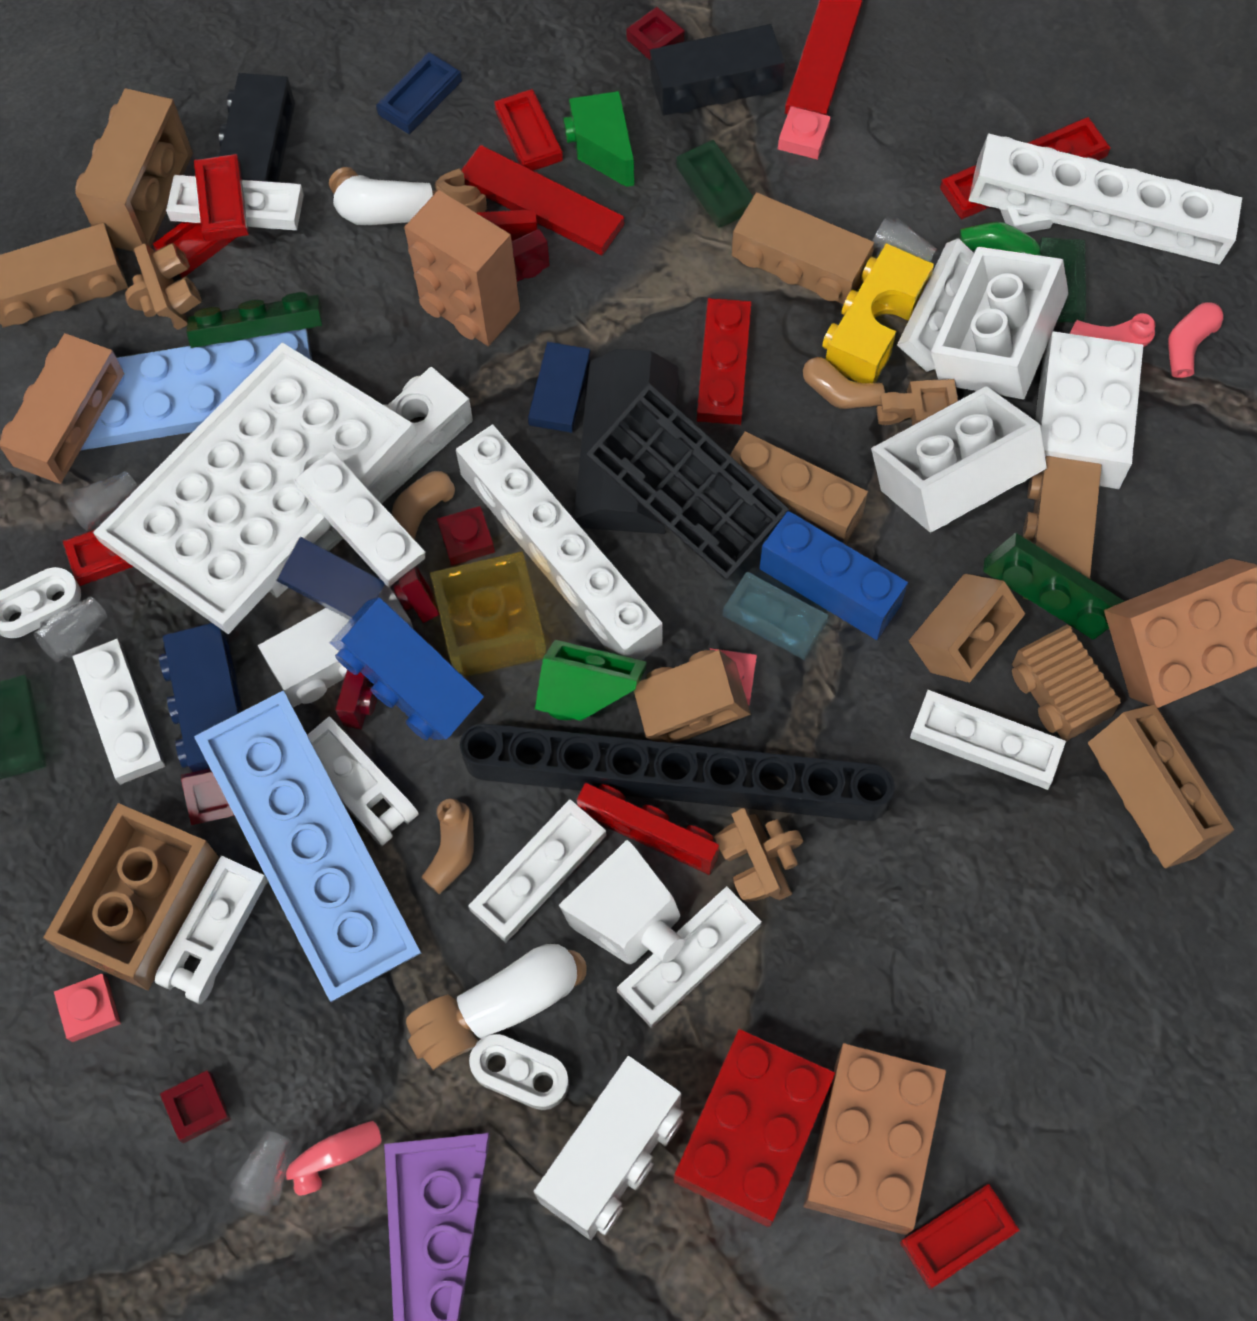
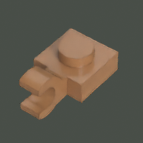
(919, 402)

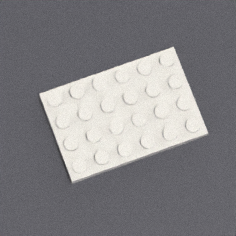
(227, 500)

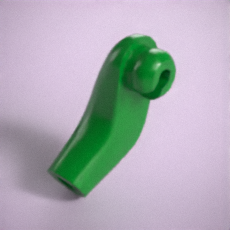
(1000, 237)

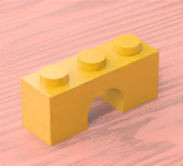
(890, 286)

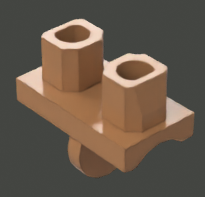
(155, 288)
(749, 837)

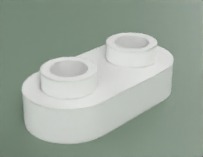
(34, 600)
(520, 1072)

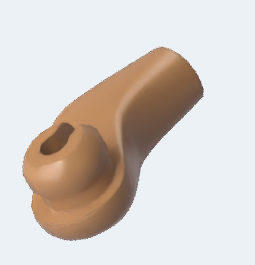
(839, 390)
(420, 498)
(455, 847)

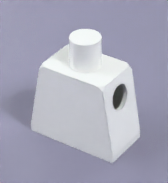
(625, 909)

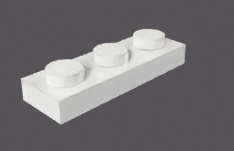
(266, 203)
(935, 303)
(360, 518)
(118, 711)
(988, 739)
(537, 870)
(707, 943)

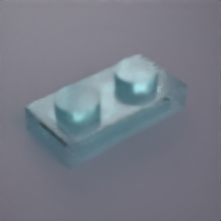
(775, 615)

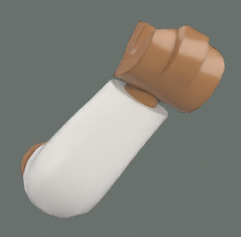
(391, 202)
(521, 990)

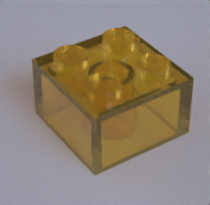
(489, 614)

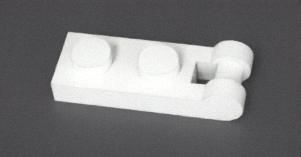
(360, 782)
(211, 928)

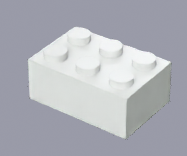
(1000, 321)
(1090, 402)
(959, 458)
(611, 1149)

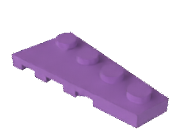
(432, 1222)

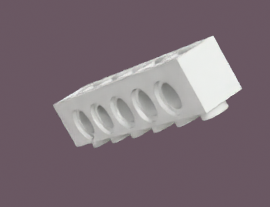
(1106, 199)
(445, 415)
(559, 546)

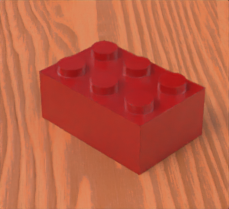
(753, 1128)

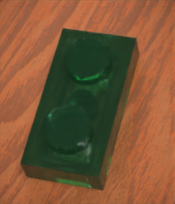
(714, 183)
(1073, 256)
(19, 729)

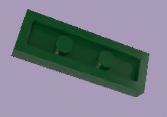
(254, 319)
(1051, 585)

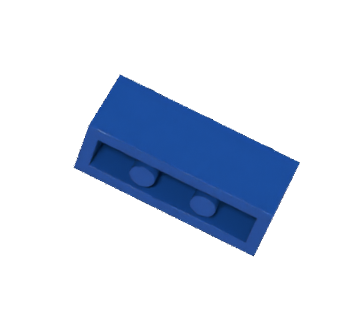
(832, 575)
(405, 671)

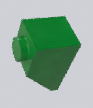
(601, 135)
(584, 680)

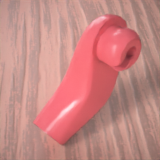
(1138, 330)
(1189, 334)
(330, 1153)

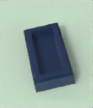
(419, 93)
(559, 387)
(328, 579)

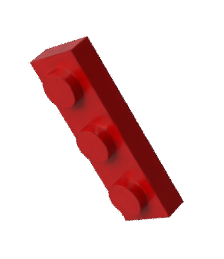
(724, 361)
(649, 827)

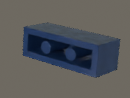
(203, 686)

